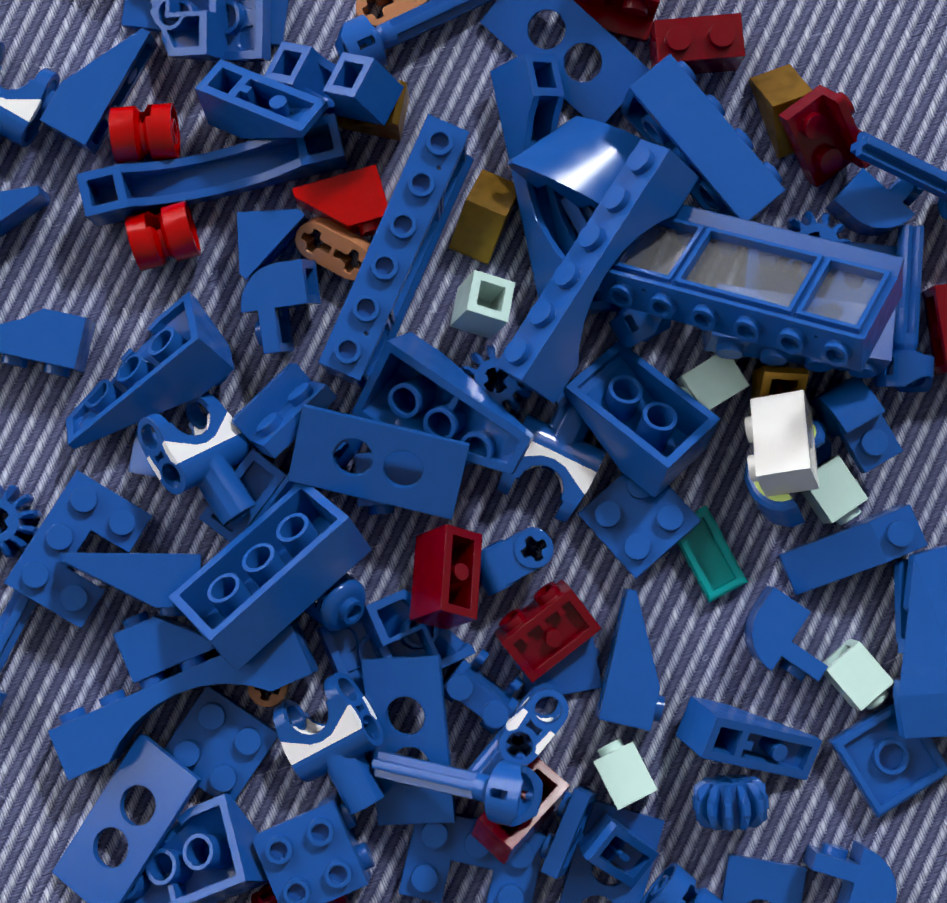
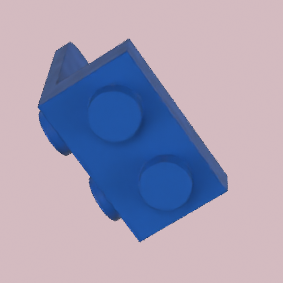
(315, 855)

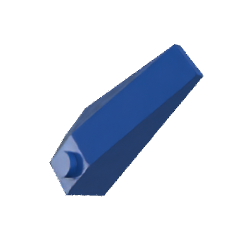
(170, 368)
(430, 394)
(922, 687)
(203, 858)

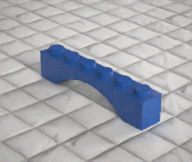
(529, 108)
(133, 188)
(48, 338)
(548, 341)
(102, 735)

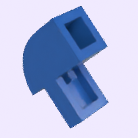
(872, 208)
(271, 295)
(857, 418)
(770, 633)
(863, 873)

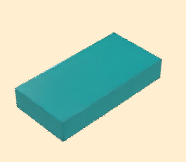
(711, 558)

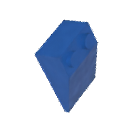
(641, 417)

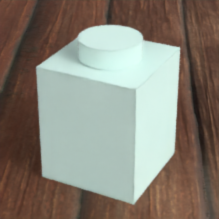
(482, 304)
(713, 381)
(837, 493)
(857, 675)
(624, 773)

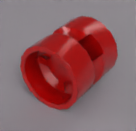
(144, 133)
(162, 235)

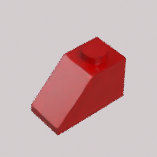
(347, 199)

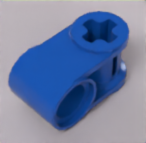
(505, 563)

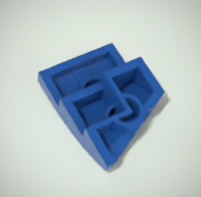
(215, 29)
(577, 160)
(388, 632)

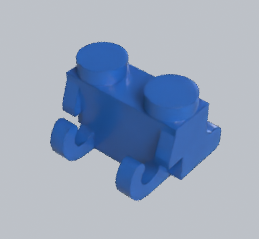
(482, 693)

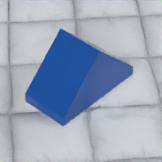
(264, 237)
(617, 850)

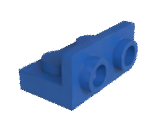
(274, 413)

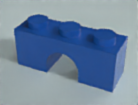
(353, 87)

